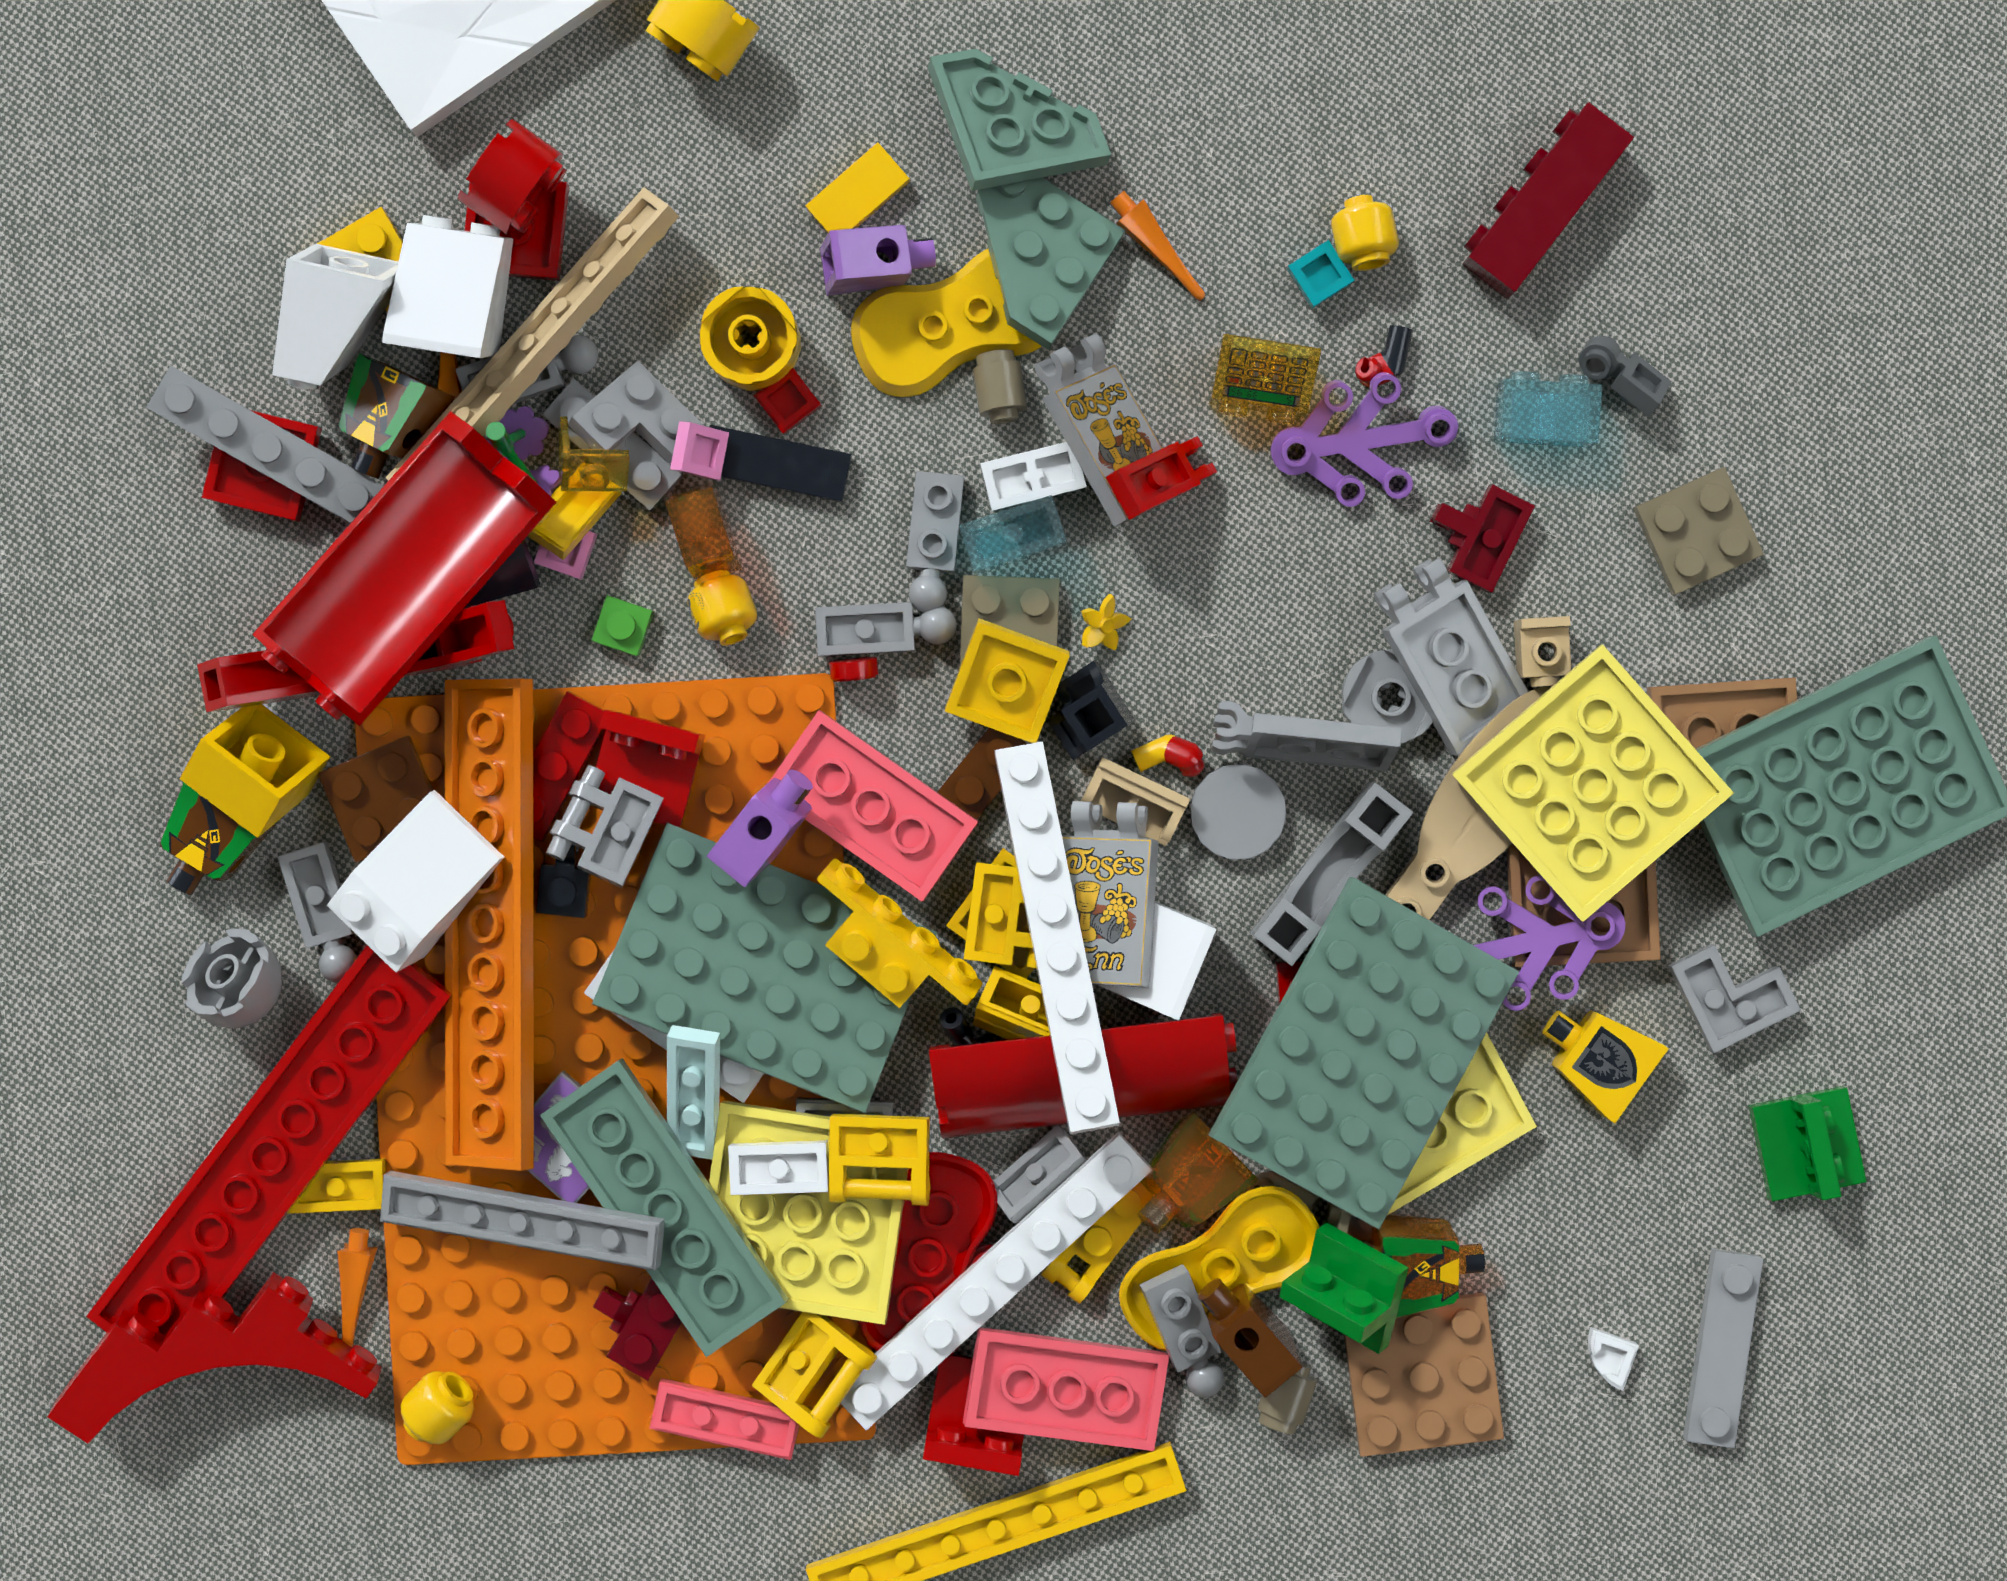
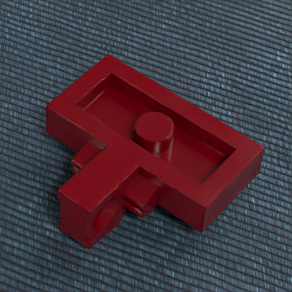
(1483, 535)
(643, 1324)

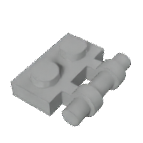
(619, 832)

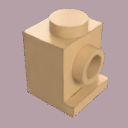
(1529, 636)

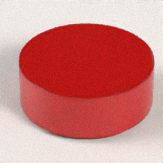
(853, 669)

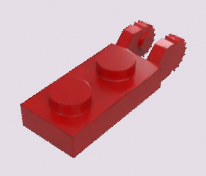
(1158, 478)

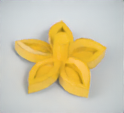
(1103, 624)

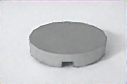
(1237, 811)

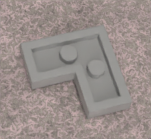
(632, 404)
(1726, 1010)

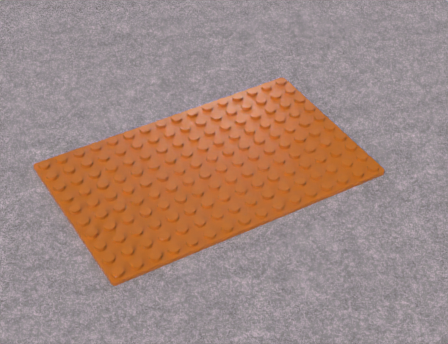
(523, 1316)

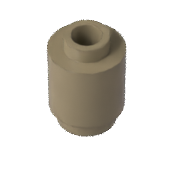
(999, 386)
(1288, 1403)

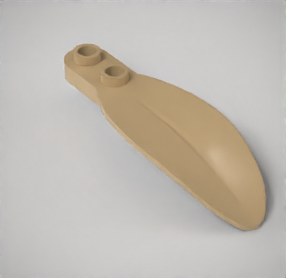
(1456, 828)

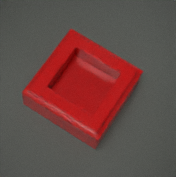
(788, 401)

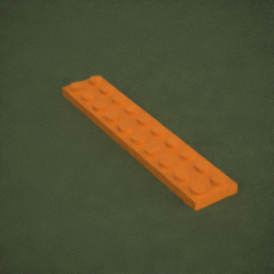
(492, 937)

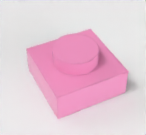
(699, 450)
(574, 563)

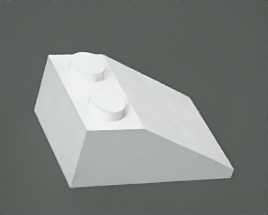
(415, 882)

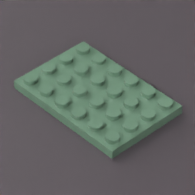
(1849, 786)
(751, 969)
(1364, 1052)

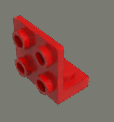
(651, 757)
(964, 1446)

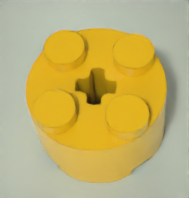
(707, 29)
(752, 310)

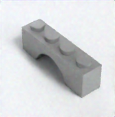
(1343, 853)

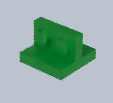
(1807, 1144)
(1348, 1288)

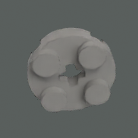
(1363, 706)

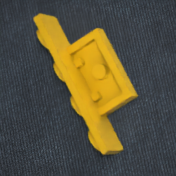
(887, 945)

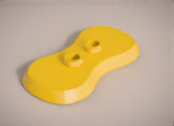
(921, 333)
(1253, 1242)

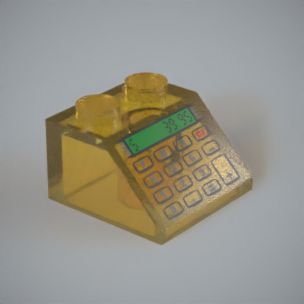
(1263, 378)

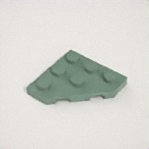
(1011, 124)
(1043, 253)

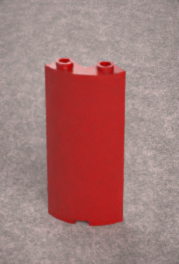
(403, 570)
(1018, 1084)

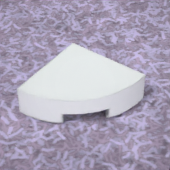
(1611, 1356)

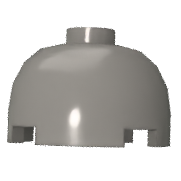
(233, 980)

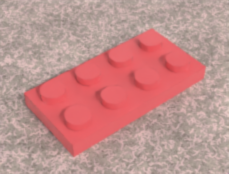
(877, 806)
(1065, 1389)

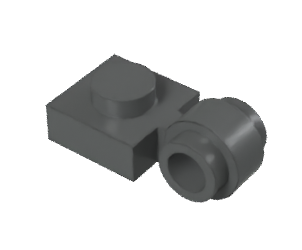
(1634, 378)

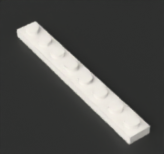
(1056, 938)
(995, 1278)

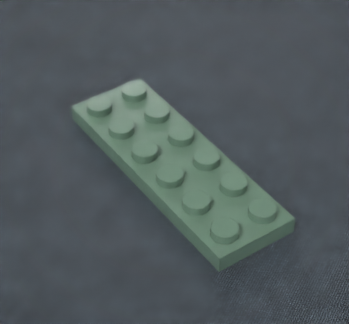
(643, 1169)

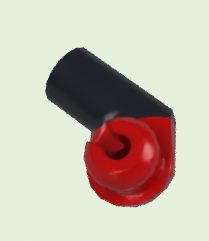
(1389, 360)

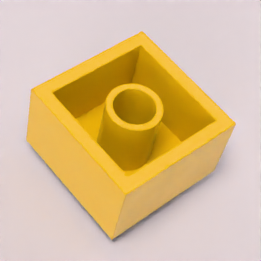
(254, 768)

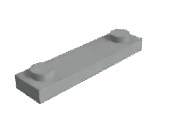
(1722, 1348)

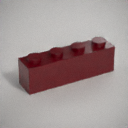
(1547, 200)

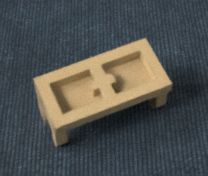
(1117, 784)

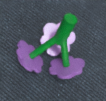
(519, 436)

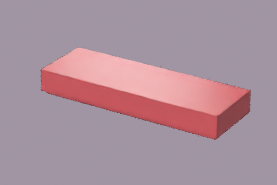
(723, 1419)

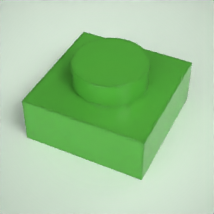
(622, 625)

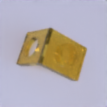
(590, 467)

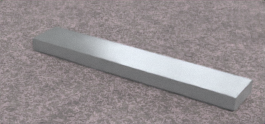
(522, 1220)

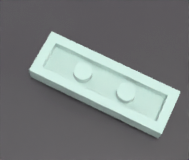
(693, 1088)

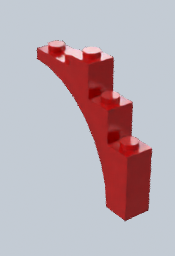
(253, 681)
(204, 1337)

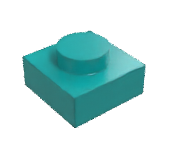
(1320, 274)

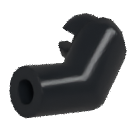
(959, 1030)

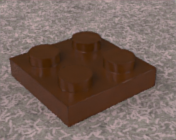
(375, 793)

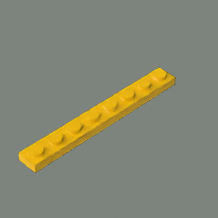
(1010, 1521)

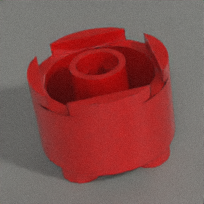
(512, 178)

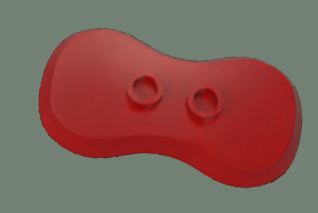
(936, 1240)

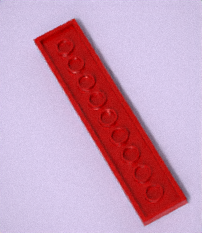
(277, 1142)

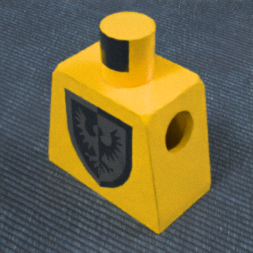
(1603, 1059)

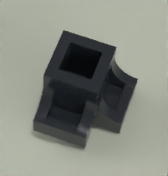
(1089, 711)

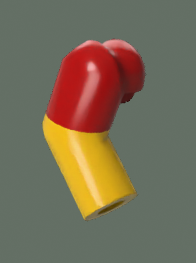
(1173, 750)

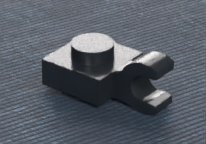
(564, 887)

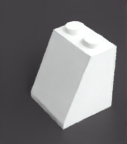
(450, 289)
(328, 311)
(1176, 959)

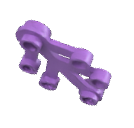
(1355, 440)
(1544, 938)

